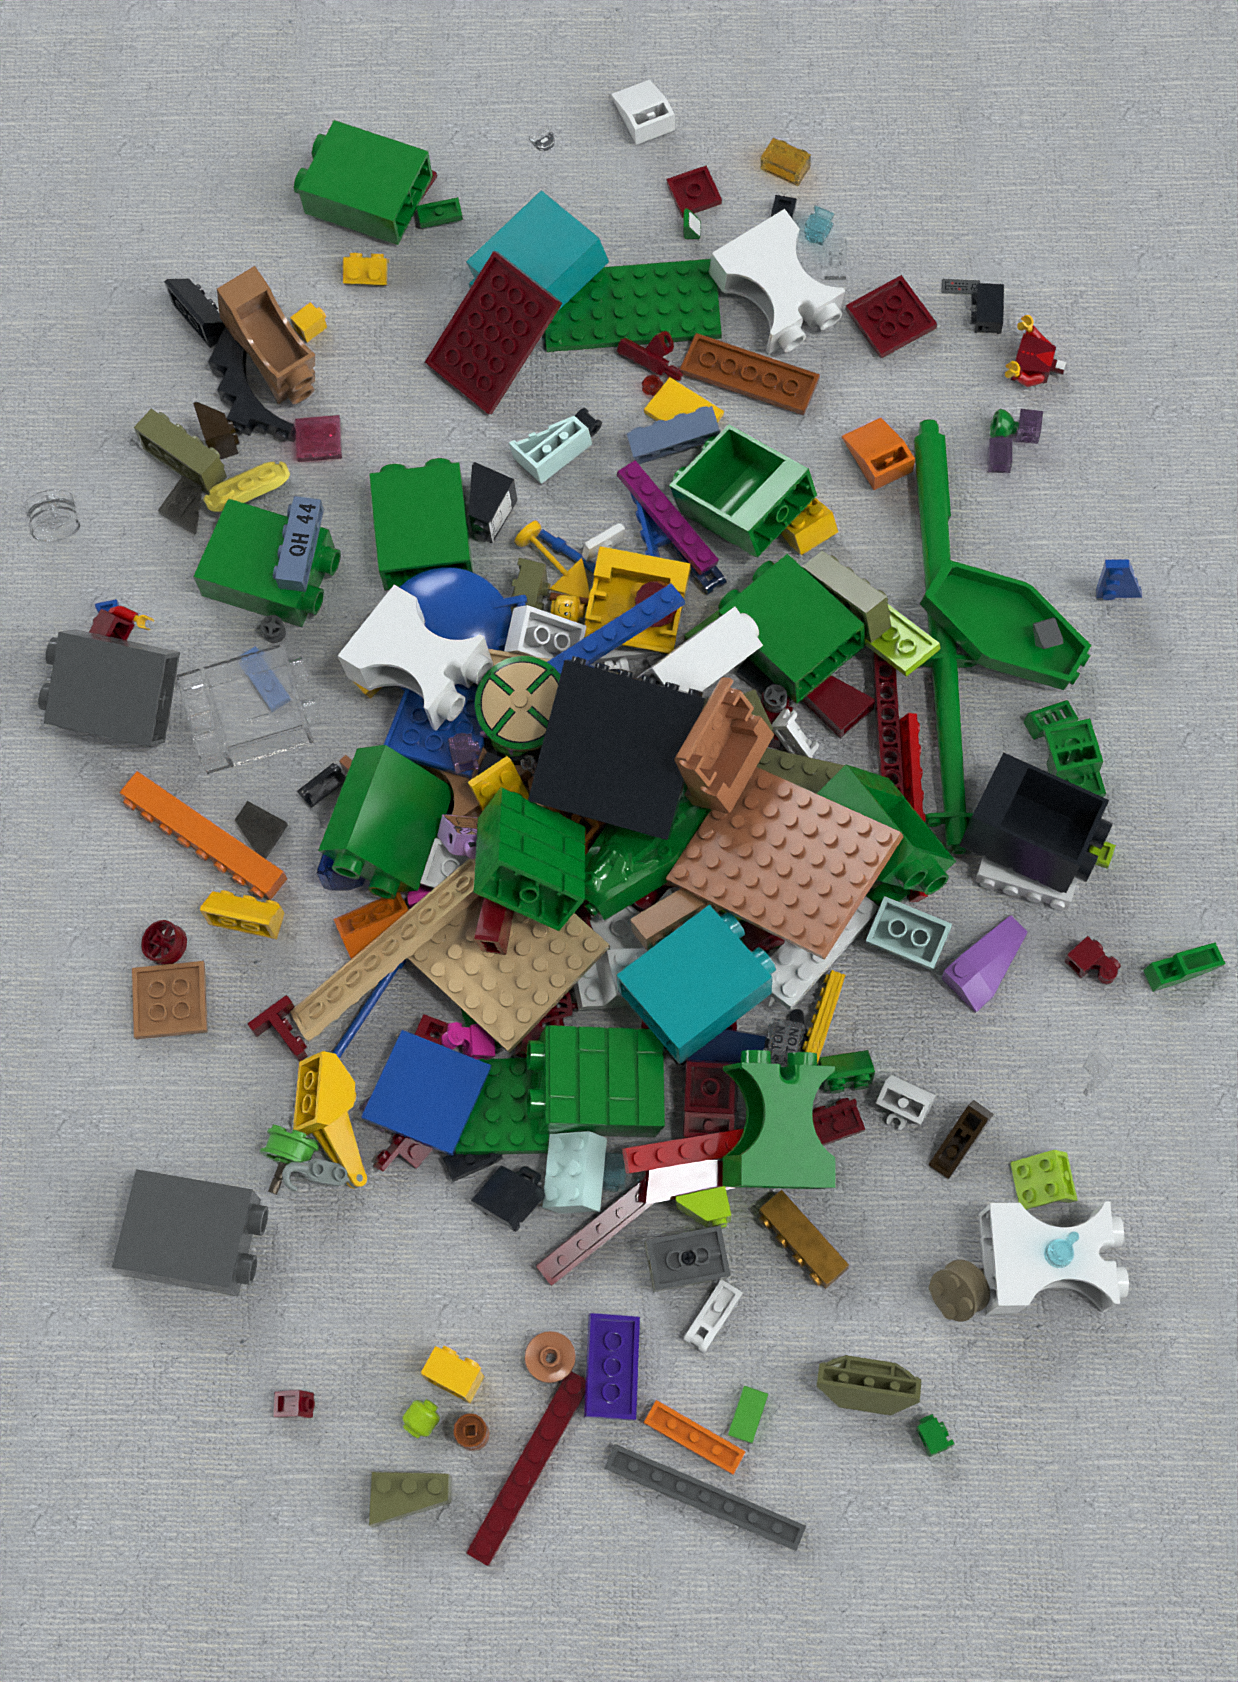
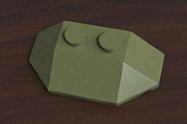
(868, 1385)

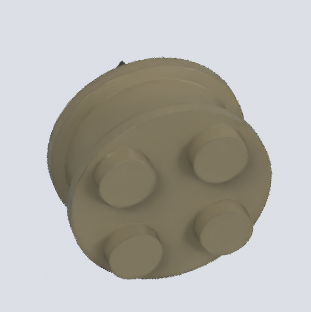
(960, 1290)

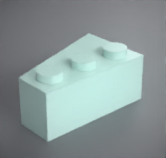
(552, 449)

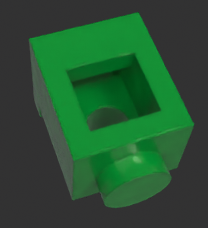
(933, 1435)

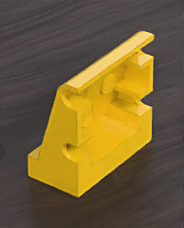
(615, 587)

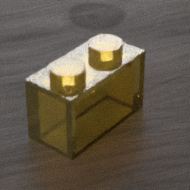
(785, 161)

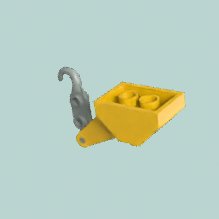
(321, 1108)

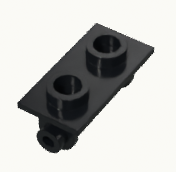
(322, 785)

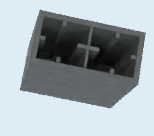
(109, 687)
(190, 1233)

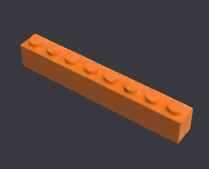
(203, 836)

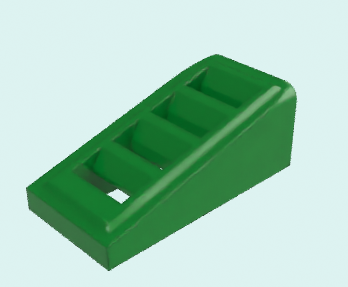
(1035, 723)

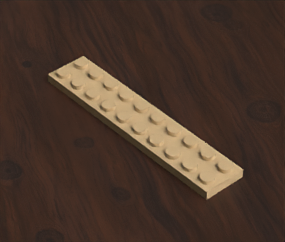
(386, 952)

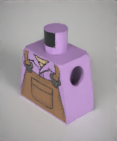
(459, 834)

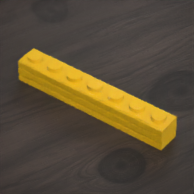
(824, 1014)

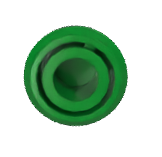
(1003, 424)

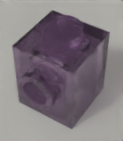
(1029, 426)
(464, 752)

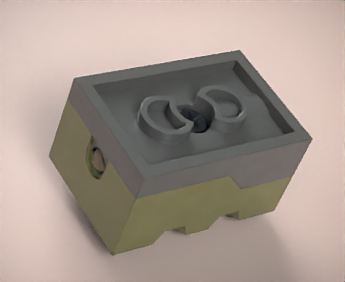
(687, 1259)

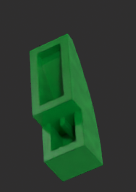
(1183, 966)

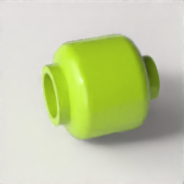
(421, 1418)

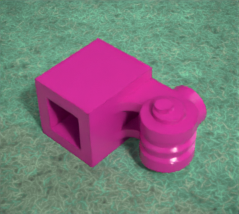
(474, 1040)

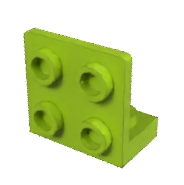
(1043, 1179)

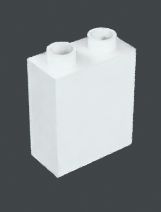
(708, 653)

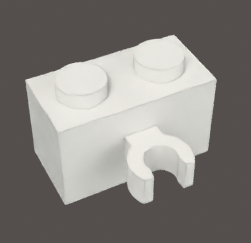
(905, 1101)

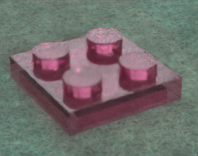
(318, 438)

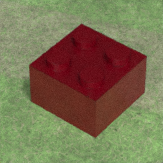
(710, 1088)

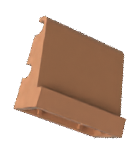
(722, 749)

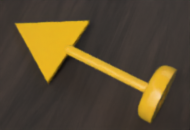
(573, 581)

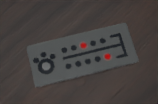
(959, 286)

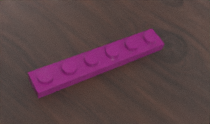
(667, 517)

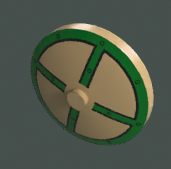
(517, 702)

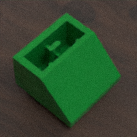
(851, 1070)

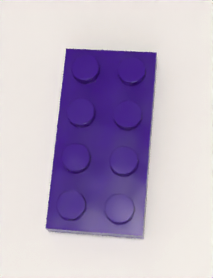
(612, 1367)

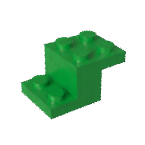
(1075, 755)

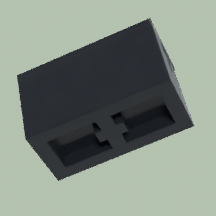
(988, 307)

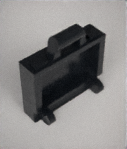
(510, 1196)

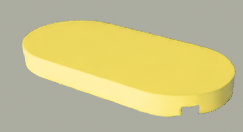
(247, 485)

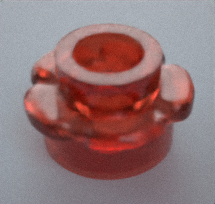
(651, 380)

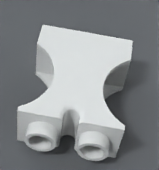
(767, 271)
(402, 652)
(1017, 1265)

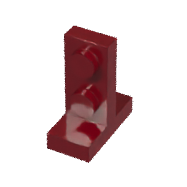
(272, 1017)

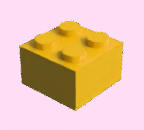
(453, 1374)

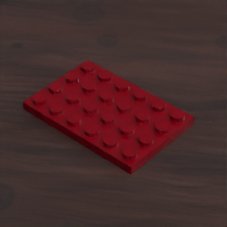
(493, 332)

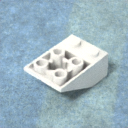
(644, 111)

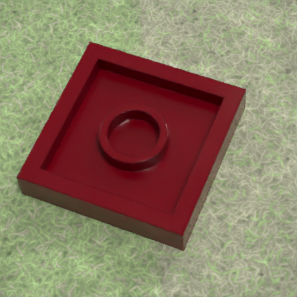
(694, 190)

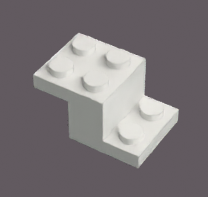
(599, 984)

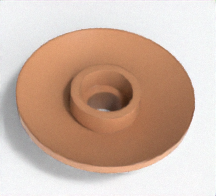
(541, 1347)

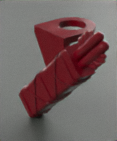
(652, 356)

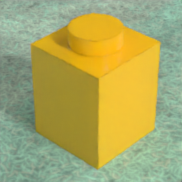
(309, 321)

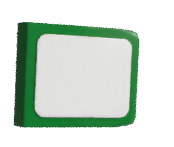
(691, 225)

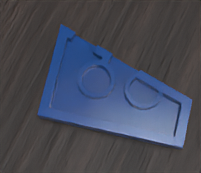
(1118, 581)

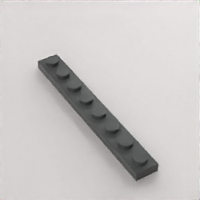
(705, 1497)

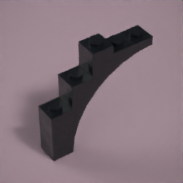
(247, 412)

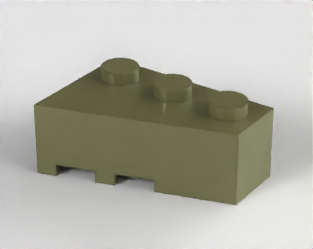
(531, 582)
(406, 1494)

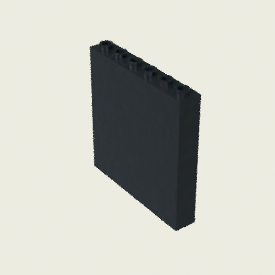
(615, 747)

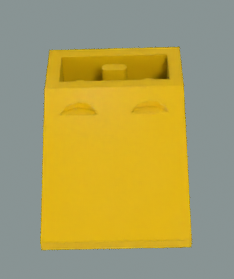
(810, 527)

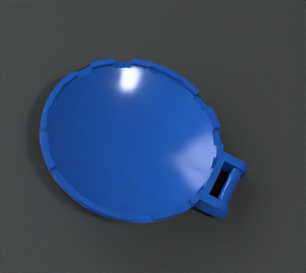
(463, 606)

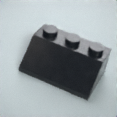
(196, 309)

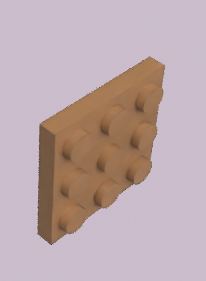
(169, 1000)

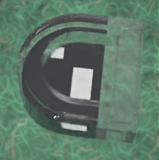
(543, 139)

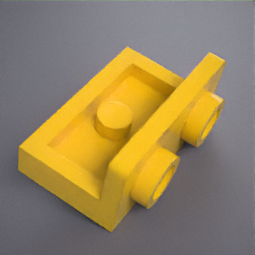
(365, 270)

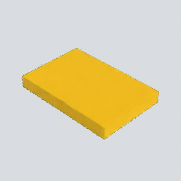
(677, 399)

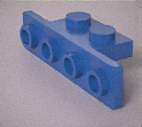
(651, 532)

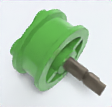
(286, 1148)

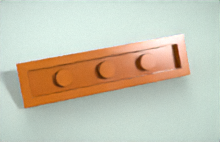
(694, 1437)

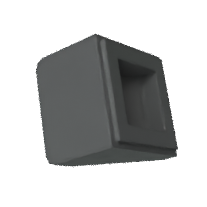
(1047, 633)

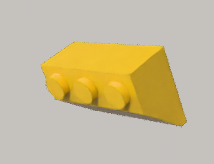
(243, 914)

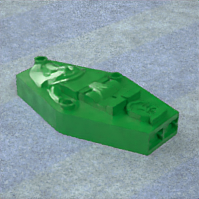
(994, 624)
(632, 864)

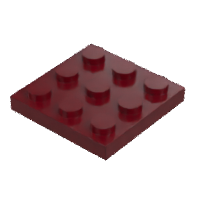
(891, 316)

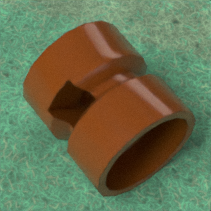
(471, 1432)

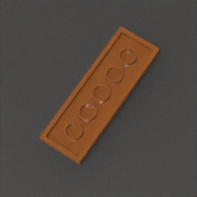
(749, 374)

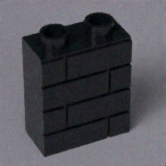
(1037, 824)

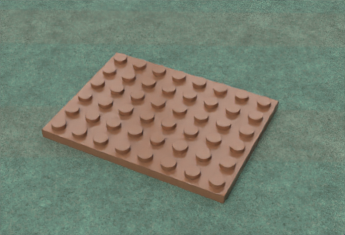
(786, 861)

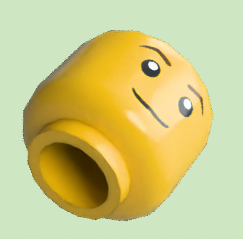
(568, 607)

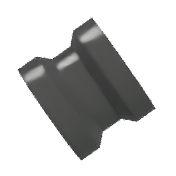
(270, 624)
(775, 693)

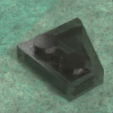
(183, 504)
(260, 828)

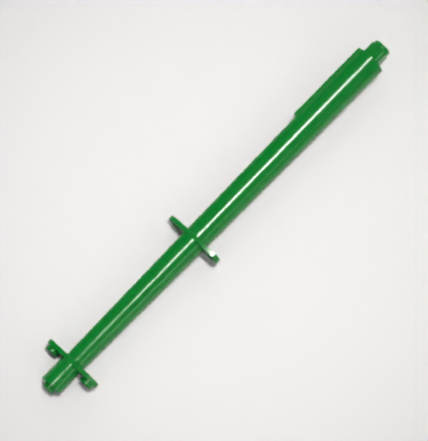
(934, 527)

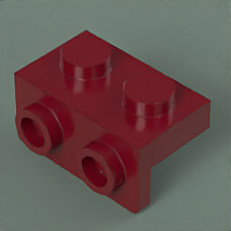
(837, 1121)

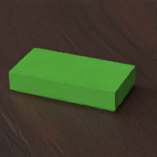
(748, 1414)

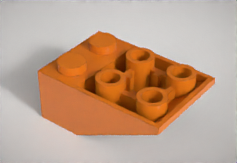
(879, 453)

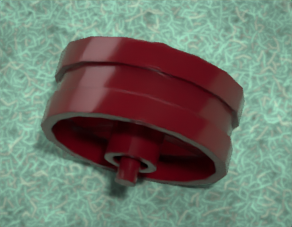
(173, 944)

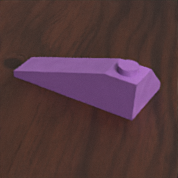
(983, 966)

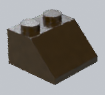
(217, 430)

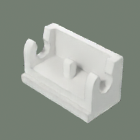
(792, 736)

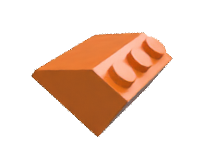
(368, 922)

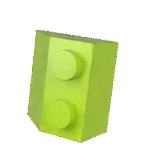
(706, 1207)

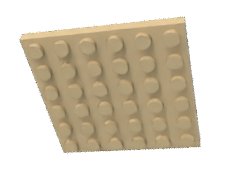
(513, 989)

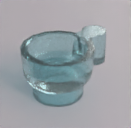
(1060, 1252)

